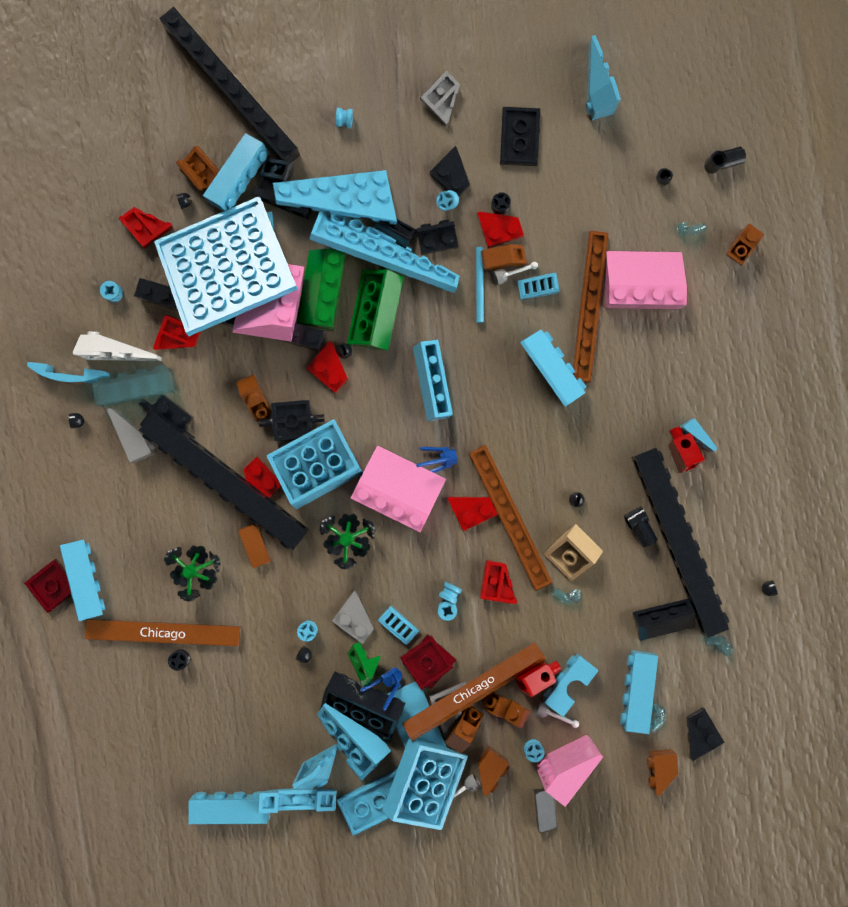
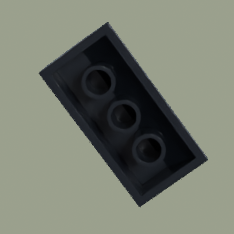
(363, 707)

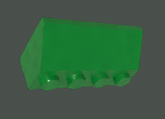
(321, 288)
(375, 309)

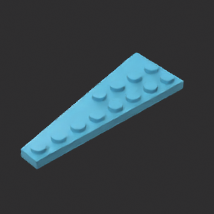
(378, 248)

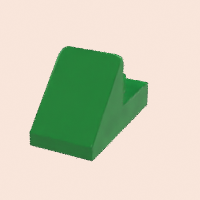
(364, 667)

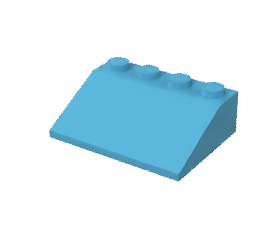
(314, 464)
(424, 784)

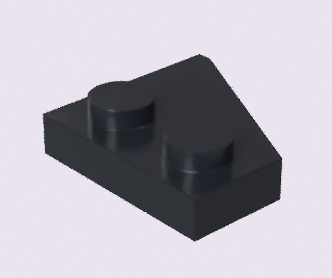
(451, 173)
(702, 734)

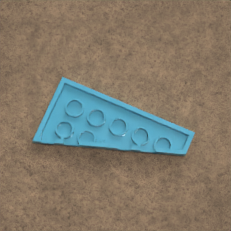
(345, 195)

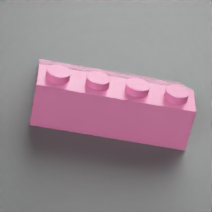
(645, 280)
(276, 317)
(398, 488)
(568, 768)

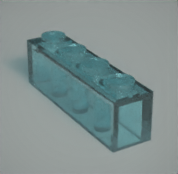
(134, 386)

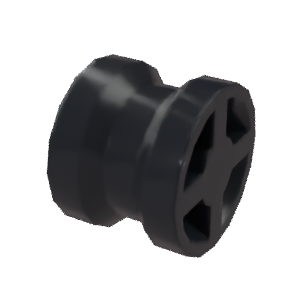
(503, 200)
(176, 662)

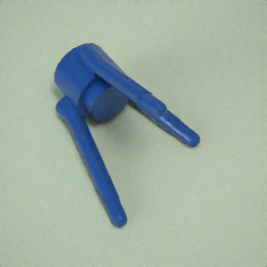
(447, 458)
(390, 679)

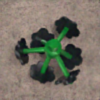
(336, 543)
(184, 574)

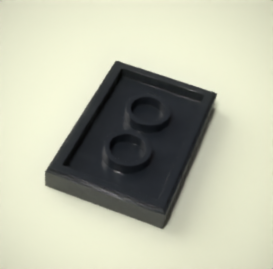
(520, 136)

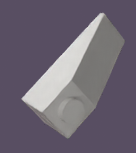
(131, 438)

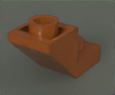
(503, 256)
(506, 708)

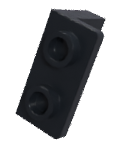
(437, 237)

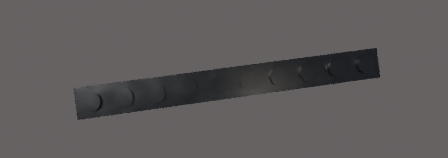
(229, 86)
(162, 296)
(223, 479)
(680, 542)

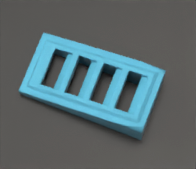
(554, 281)
(698, 434)
(387, 613)

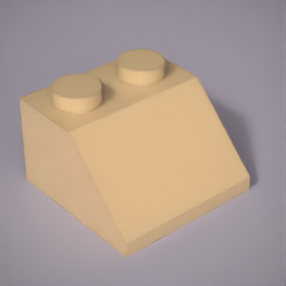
(574, 552)

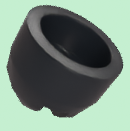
(662, 175)
(182, 200)
(340, 352)
(76, 420)
(572, 499)
(769, 588)
(304, 655)

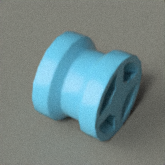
(344, 117)
(443, 200)
(115, 294)
(450, 592)
(444, 609)
(305, 633)
(534, 755)

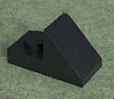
(277, 170)

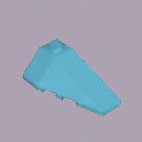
(601, 89)
(360, 745)
(315, 770)

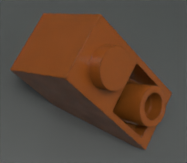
(744, 244)
(254, 397)
(464, 729)
(491, 767)
(663, 769)

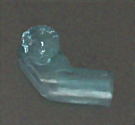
(683, 230)
(567, 598)
(721, 642)
(660, 717)

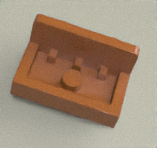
(198, 168)

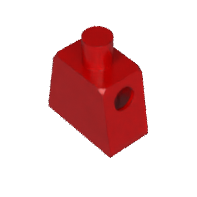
(687, 457)
(532, 682)

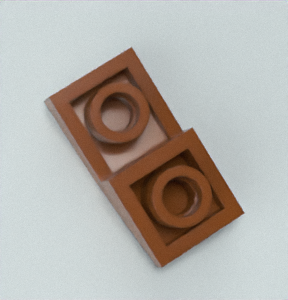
(254, 545)

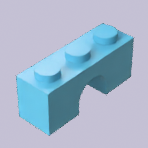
(577, 669)

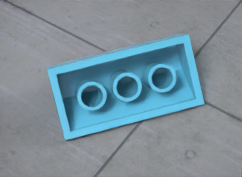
(553, 367)

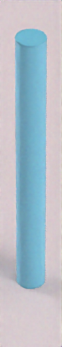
(479, 286)

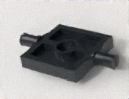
(169, 410)
(291, 419)

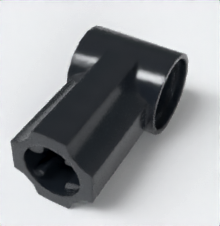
(725, 159)
(639, 523)

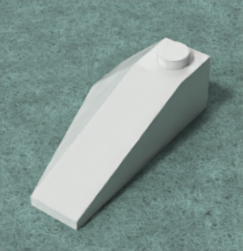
(102, 348)

